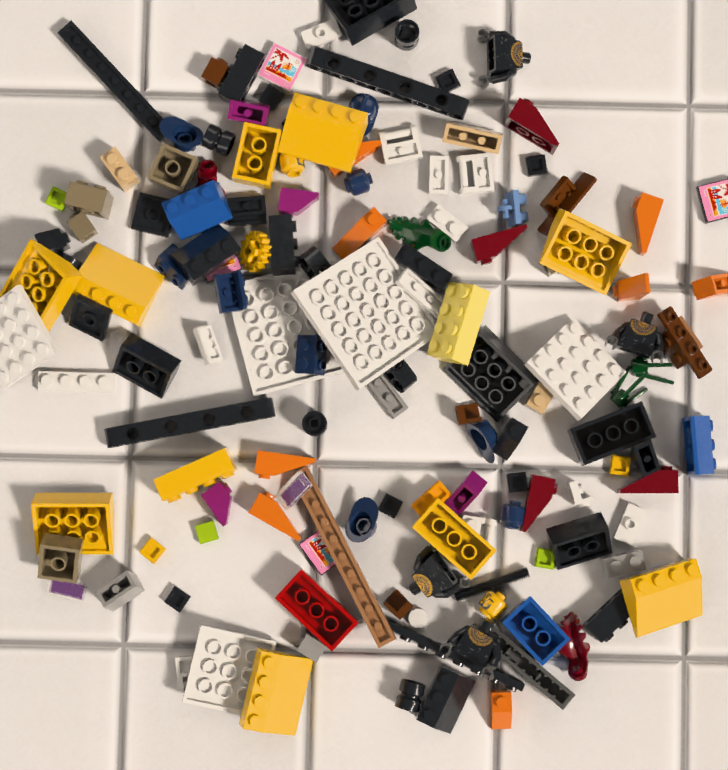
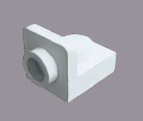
(575, 492)

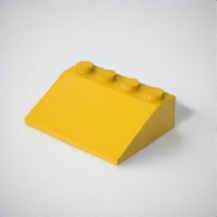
(323, 132)
(583, 251)
(46, 279)
(118, 284)
(77, 516)
(663, 596)
(275, 692)

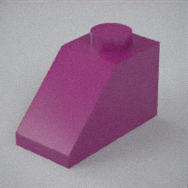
(249, 112)
(296, 201)
(466, 492)
(219, 501)

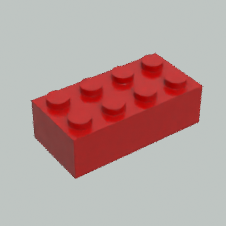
(317, 609)

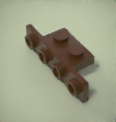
(564, 196)
(680, 345)

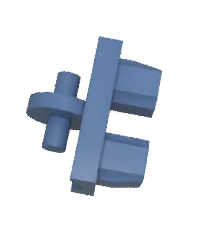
(511, 208)

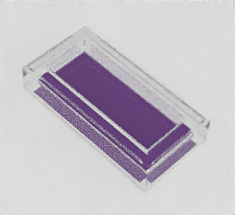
(293, 490)
(66, 590)

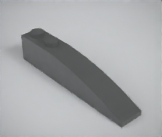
(533, 671)

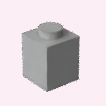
(310, 646)

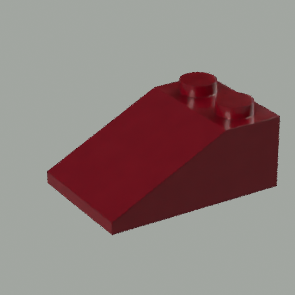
(529, 124)

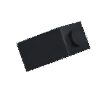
(54, 240)
(509, 438)
(645, 458)

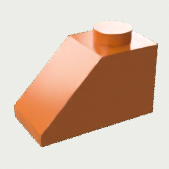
(710, 286)
(501, 708)

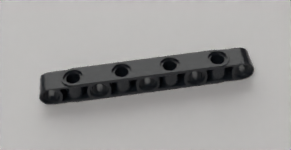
(387, 83)
(314, 261)
(189, 422)

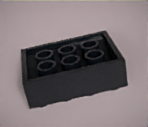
(365, 17)
(493, 376)

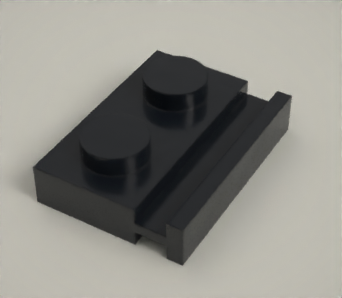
(247, 210)

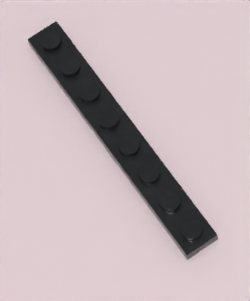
(112, 78)
(425, 643)

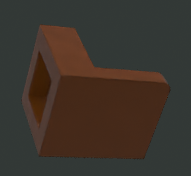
(467, 413)
(398, 604)

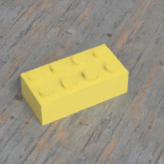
(458, 323)

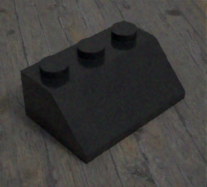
(206, 254)
(146, 365)
(579, 540)
(445, 699)

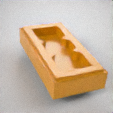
(437, 490)

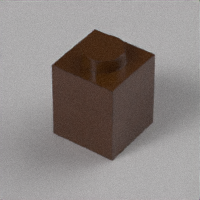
(215, 72)

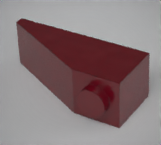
(490, 246)
(658, 482)
(538, 496)

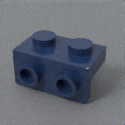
(166, 265)
(230, 292)
(310, 355)

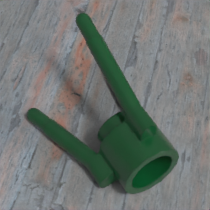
(639, 366)
(620, 398)

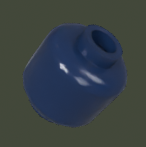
(358, 182)
(512, 515)

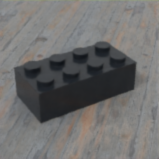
(611, 433)

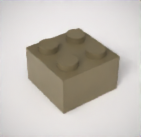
(173, 169)
(91, 200)
(60, 558)

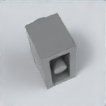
(623, 563)
(120, 591)

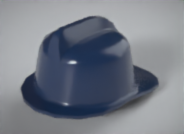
(367, 104)
(181, 133)
(484, 438)
(362, 520)

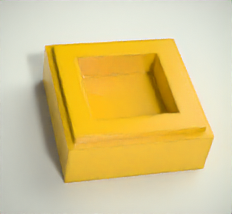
(619, 465)
(152, 550)

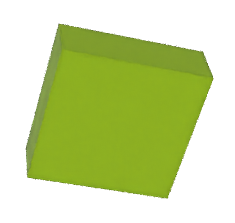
(56, 198)
(207, 532)
(544, 558)

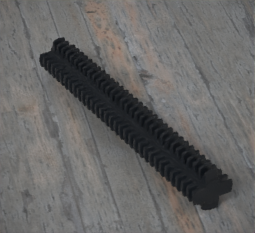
(488, 585)

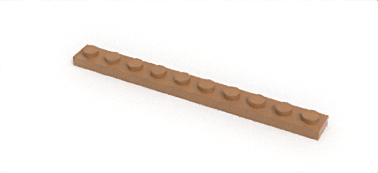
(346, 563)

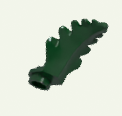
(419, 234)

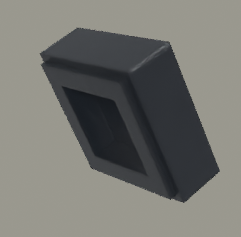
(448, 81)
(271, 96)
(536, 165)
(517, 482)
(390, 505)
(177, 599)

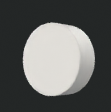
(418, 618)

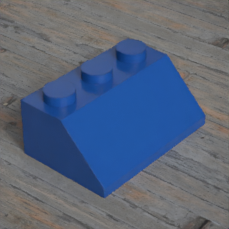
(197, 210)
(699, 445)
(535, 630)

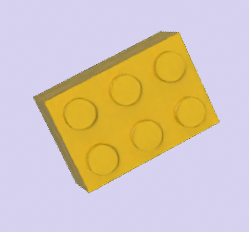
(257, 156)

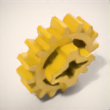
(255, 251)

